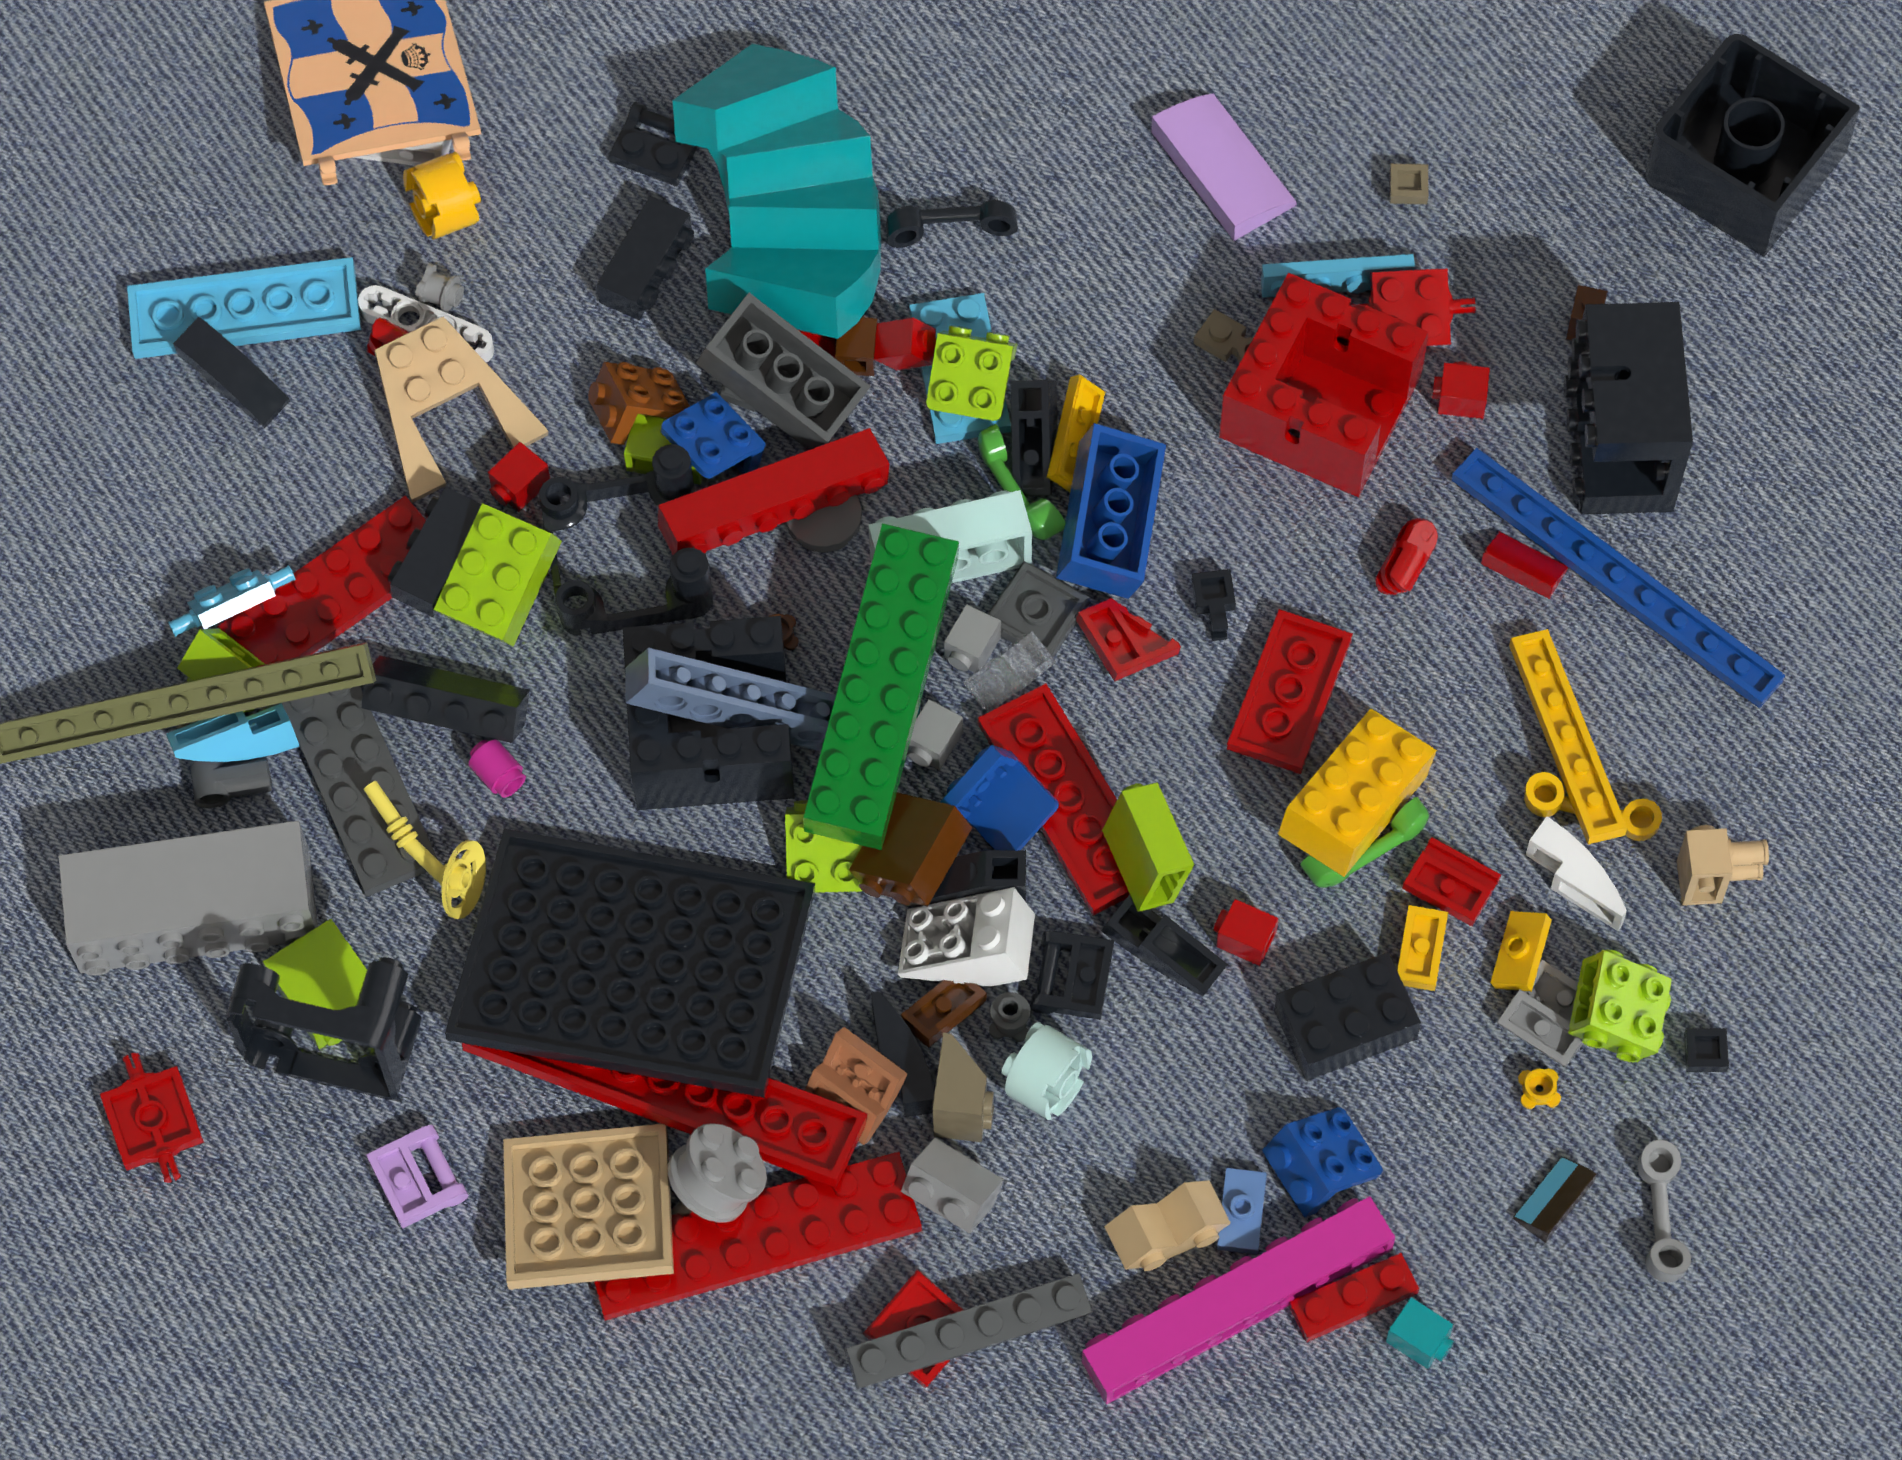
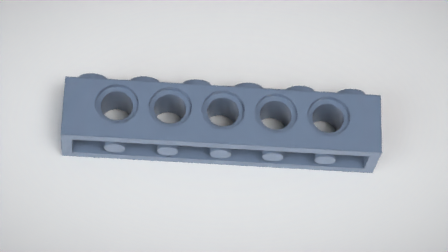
(726, 696)

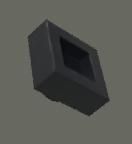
(1706, 1050)

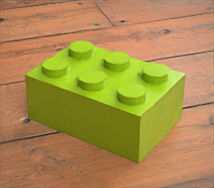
(497, 574)

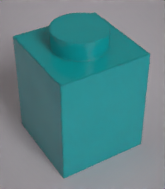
(1421, 1334)

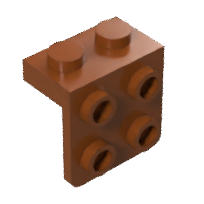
(631, 390)

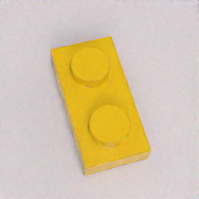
(1422, 947)

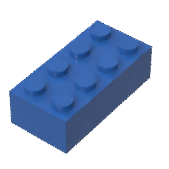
(1111, 511)

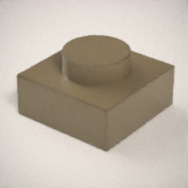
(1409, 184)

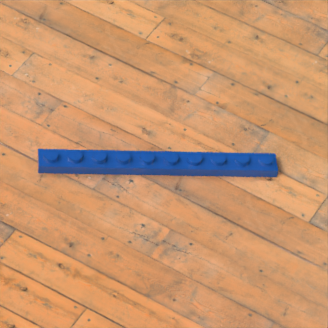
(1618, 578)

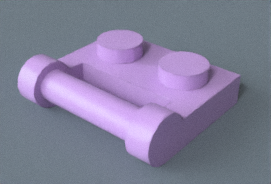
(404, 1181)

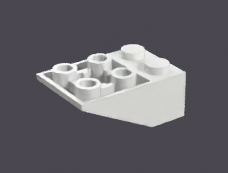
(969, 940)

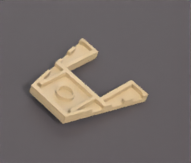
(430, 370)

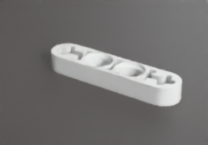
(400, 304)

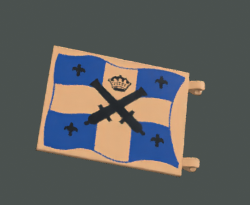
(370, 77)

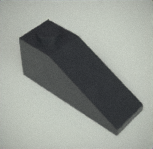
(1033, 434)

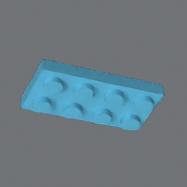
(965, 312)

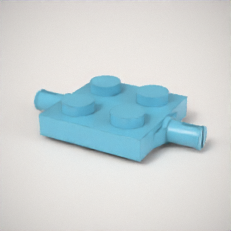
(242, 593)

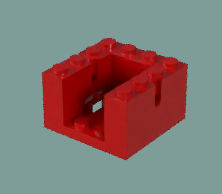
(1330, 376)

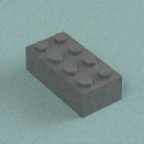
(782, 373)

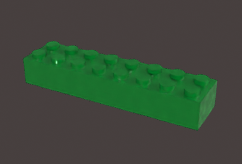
(881, 687)

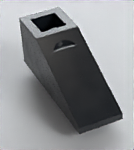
(981, 874)

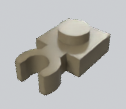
(1222, 337)

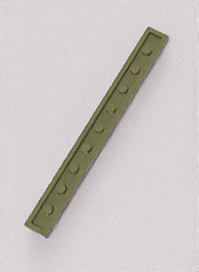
(186, 702)

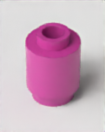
(496, 767)

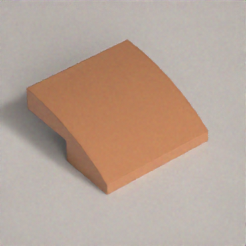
(858, 1079)

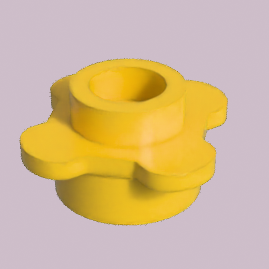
(1539, 1077)

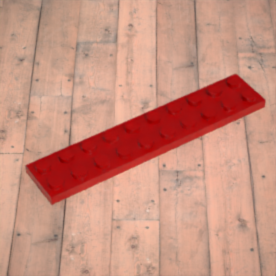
(788, 1125)

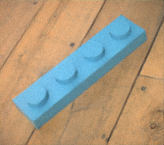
(1336, 275)

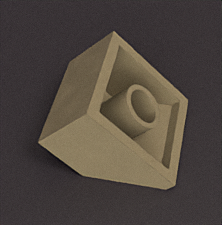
(961, 1096)

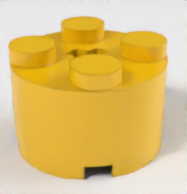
(442, 195)

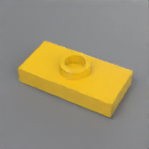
(1521, 951)

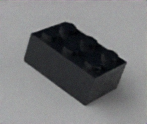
(1347, 1016)

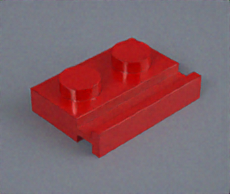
(1451, 881)

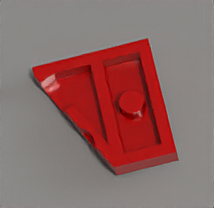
(1123, 640)

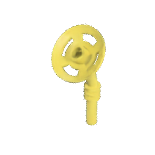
(454, 876)

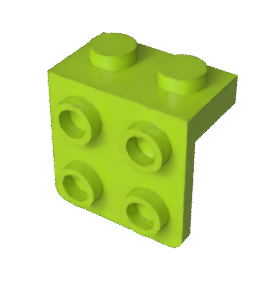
(970, 373)
(818, 857)

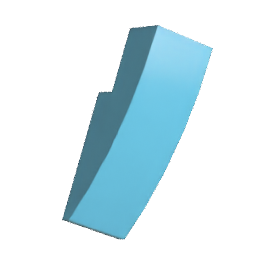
(235, 737)

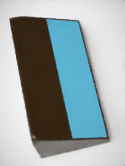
(1555, 1198)

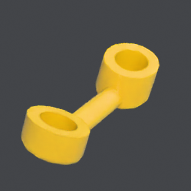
(1641, 815)

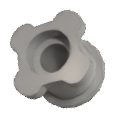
(439, 289)

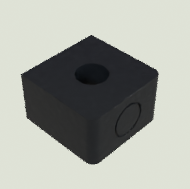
(1759, 100)

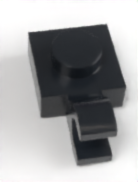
(1214, 595)

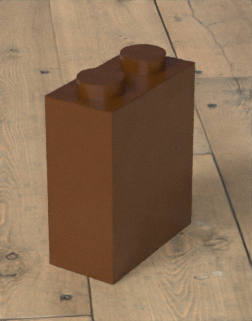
(915, 853)

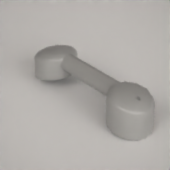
(1658, 1167)

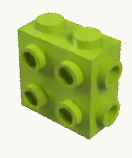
(1620, 1006)

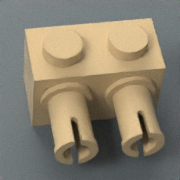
(1711, 861)

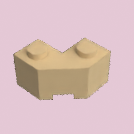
(1158, 1231)

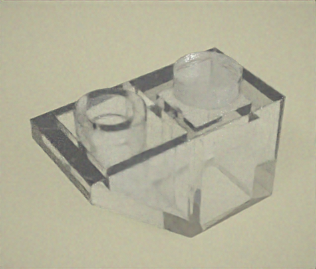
(1009, 671)

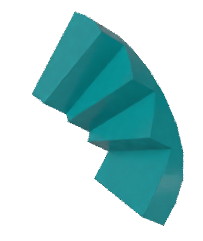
(792, 189)

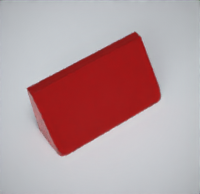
(1523, 565)

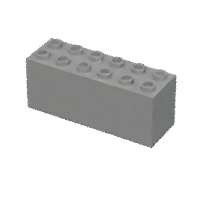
(187, 897)

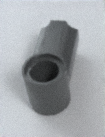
(219, 781)

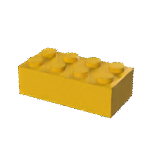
(1357, 792)

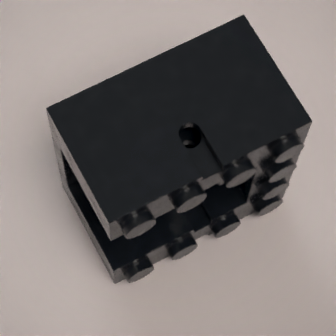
(1628, 408)
(674, 751)

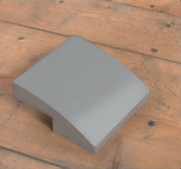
(1545, 1015)

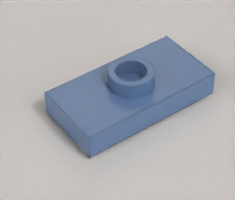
(1244, 1207)

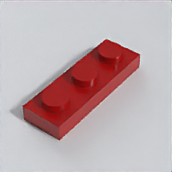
(1353, 1297)

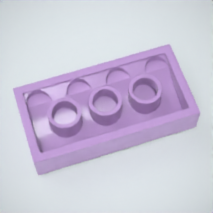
(1221, 164)

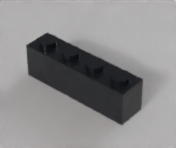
(446, 699)

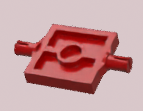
(1418, 299)
(151, 1118)

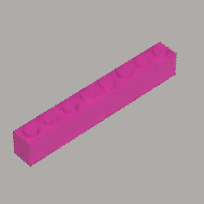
(1236, 1299)

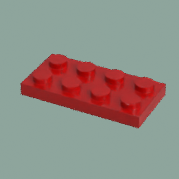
(1289, 691)

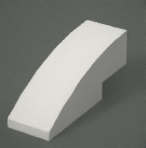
(1576, 873)

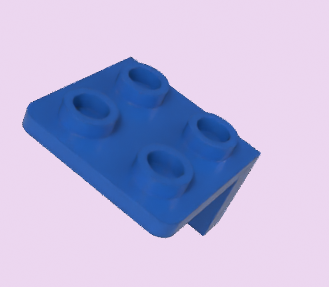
(715, 437)
(1002, 799)
(1321, 1158)

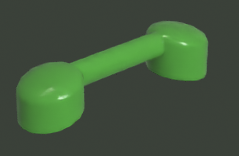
(1042, 514)
(1405, 827)

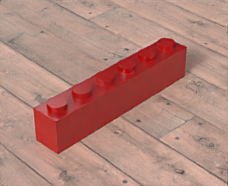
(775, 494)

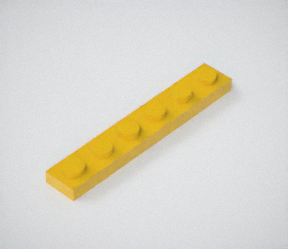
(1568, 737)

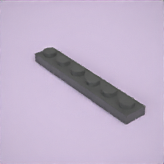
(967, 1331)

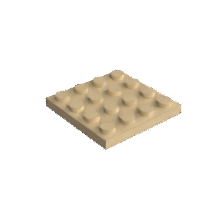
(587, 1206)

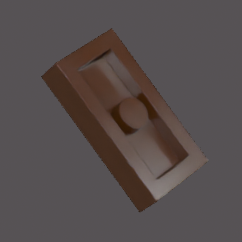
(942, 1009)

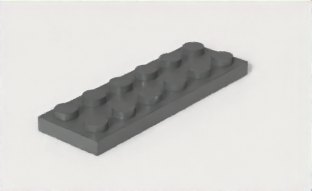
(344, 757)

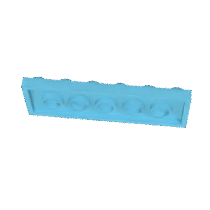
(247, 305)

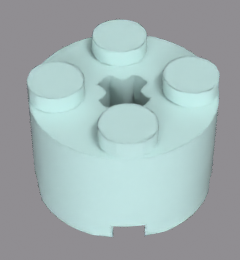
(1046, 1071)

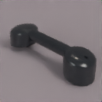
(907, 223)

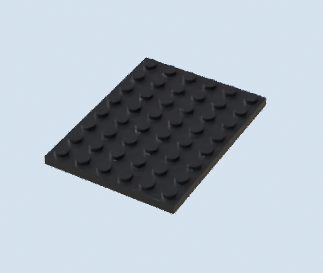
(632, 962)

